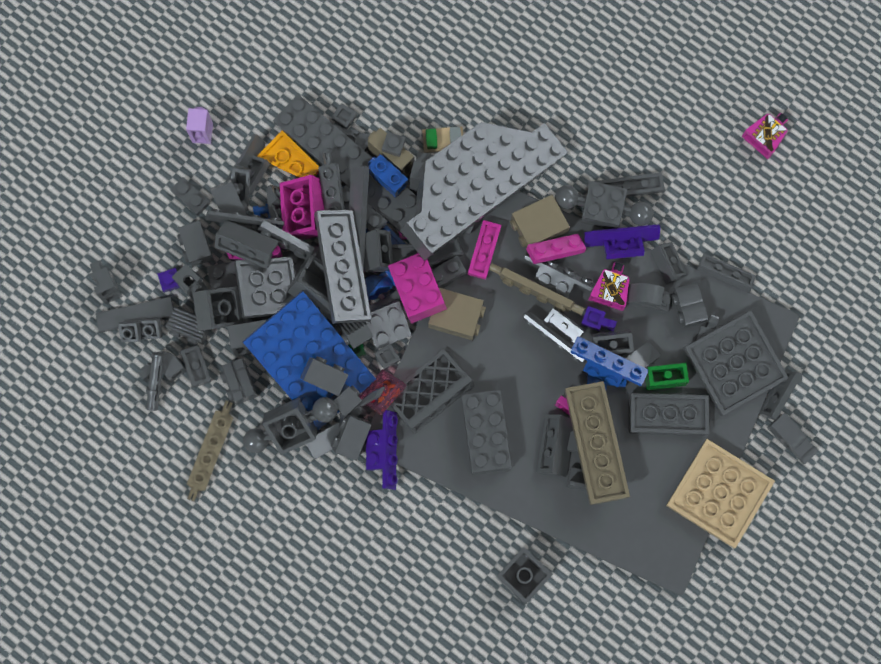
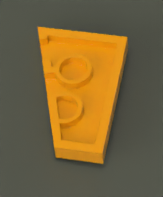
(289, 157)

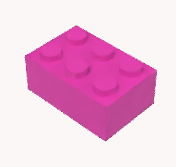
(299, 202)
(417, 288)

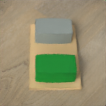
(438, 138)

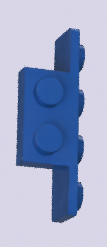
(607, 365)

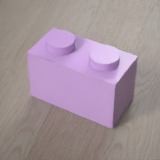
(199, 125)

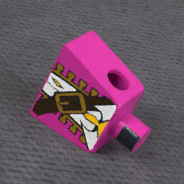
(766, 133)
(611, 288)

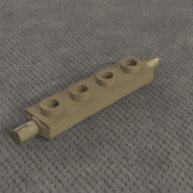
(529, 287)
(210, 451)

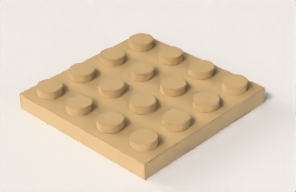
(720, 493)

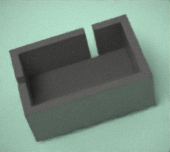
(312, 282)

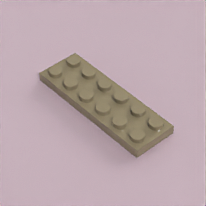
(597, 443)

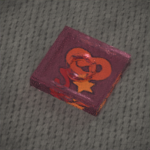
(393, 388)

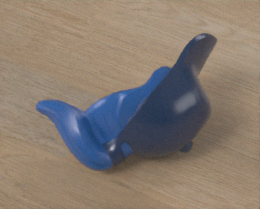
(378, 284)

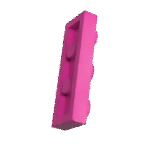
(556, 248)
(484, 249)

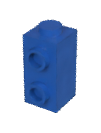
(387, 175)

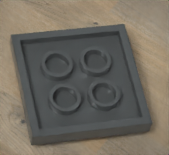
(264, 289)

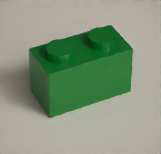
(667, 376)

